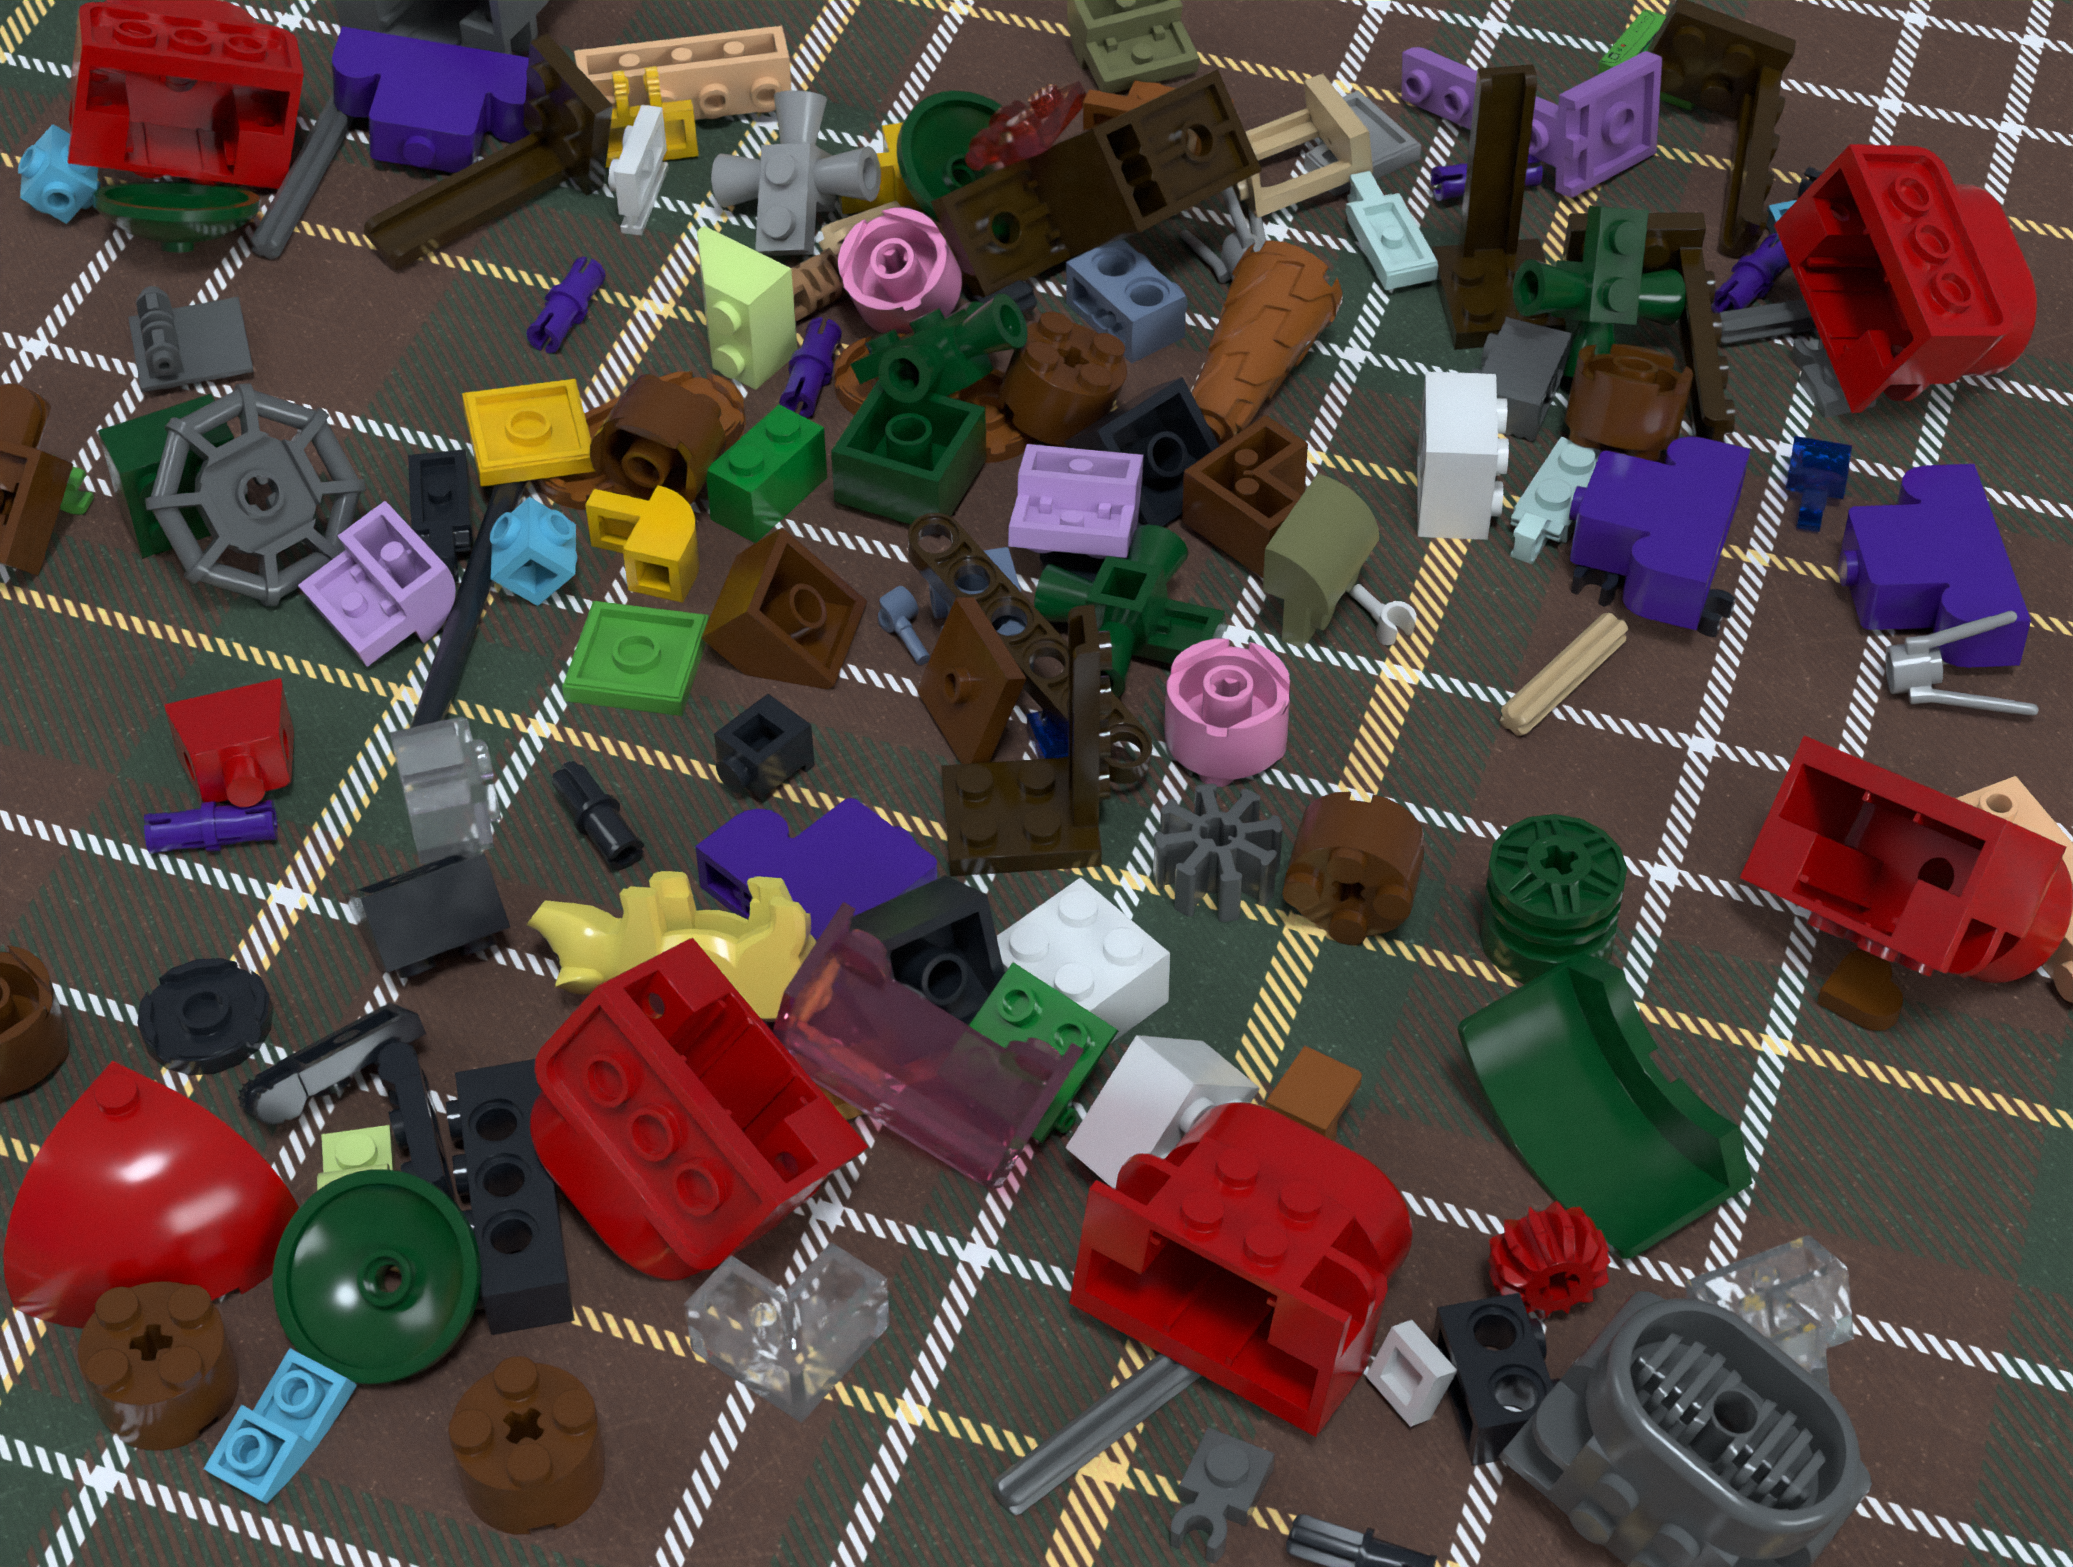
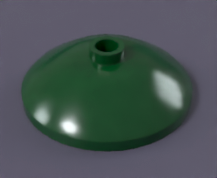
(935, 146)
(176, 211)
(335, 1268)

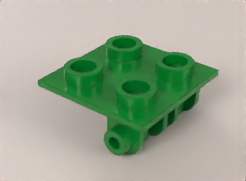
(1029, 1008)

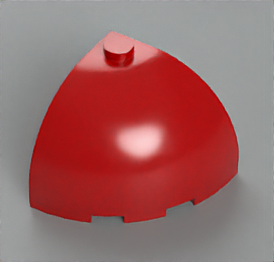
(140, 1194)

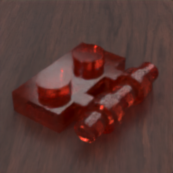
(1025, 131)

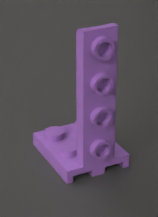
(1587, 136)

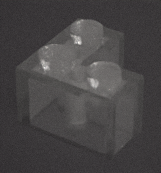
(444, 788)
(1790, 1296)
(793, 1340)

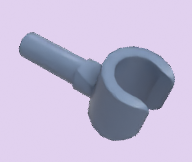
(896, 612)

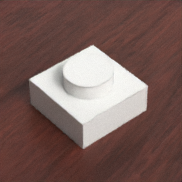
(1411, 1373)

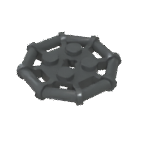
(222, 491)

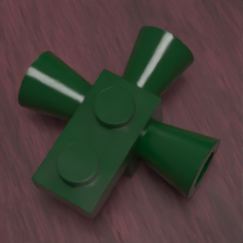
(1604, 286)
(943, 351)
(1133, 603)

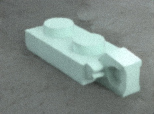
(1388, 234)
(1546, 503)

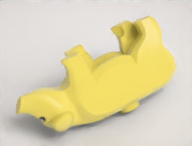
(752, 953)

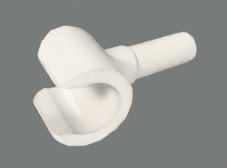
(1387, 616)

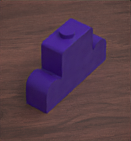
(428, 97)
(1660, 524)
(1935, 565)
(838, 859)

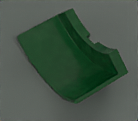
(1593, 1112)

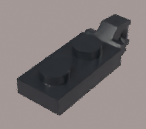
(442, 503)

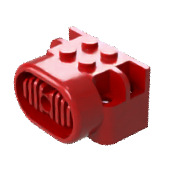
(183, 92)
(1907, 273)
(1911, 870)
(680, 1117)
(1249, 1258)

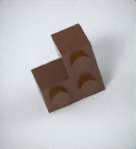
(1246, 490)

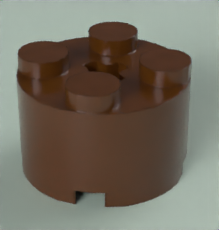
(1062, 378)
(1627, 400)
(660, 439)
(1355, 866)
(30, 1023)
(158, 1363)
(527, 1446)

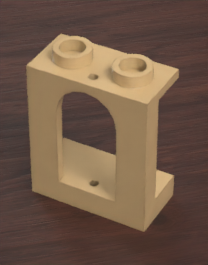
(1324, 117)

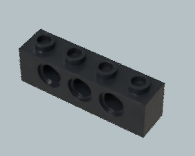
(533, 1284)

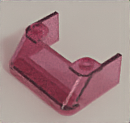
(913, 1060)

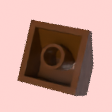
(784, 614)

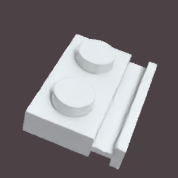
(640, 169)

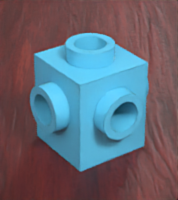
(51, 182)
(533, 550)

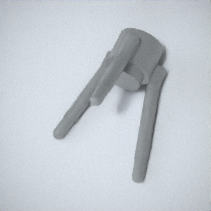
(1234, 244)
(1919, 664)

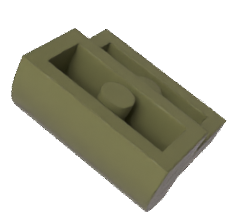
(1130, 41)
(1318, 556)

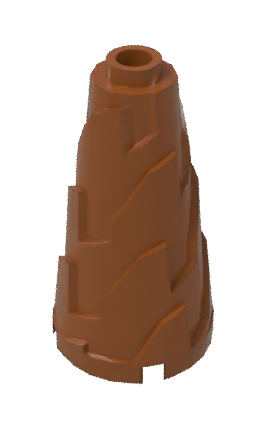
(1264, 330)

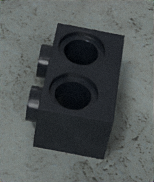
(1492, 1377)

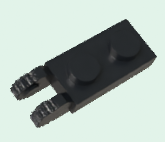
(326, 1064)
(414, 1115)

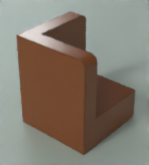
(1315, 1091)

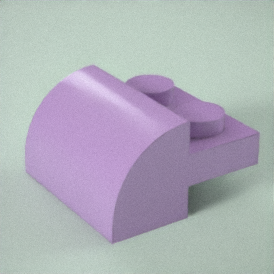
(1076, 501)
(382, 586)

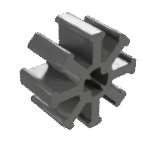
(1217, 852)

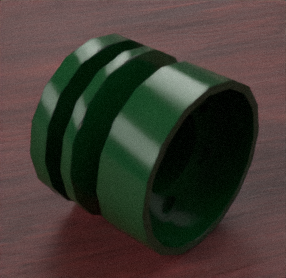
(1551, 895)

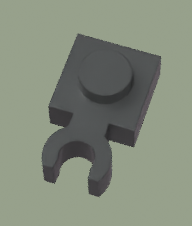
(1820, 379)
(1218, 1486)

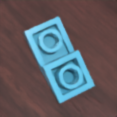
(283, 1429)

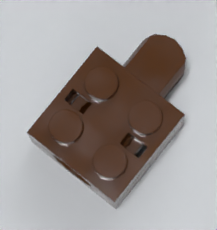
(29, 479)

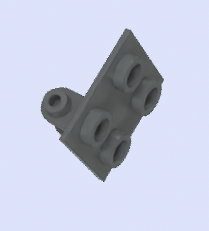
(187, 341)

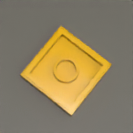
(528, 432)

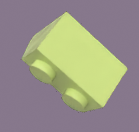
(746, 309)

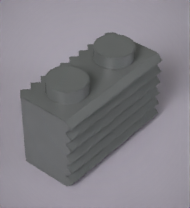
(1527, 371)

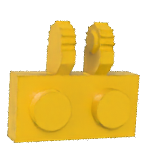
(677, 115)

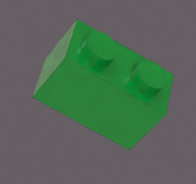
(767, 473)

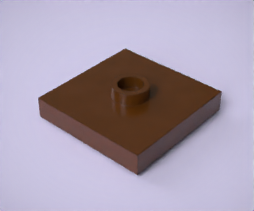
(971, 683)

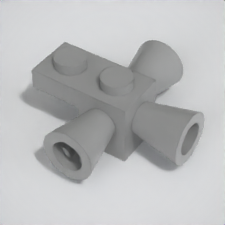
(794, 177)

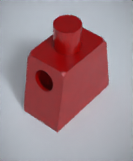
(234, 742)

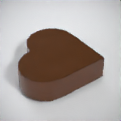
(1863, 991)

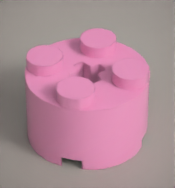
(898, 269)
(1227, 710)

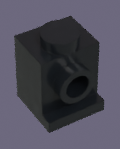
(763, 747)

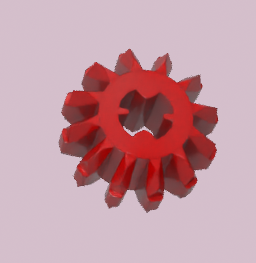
(1549, 1259)

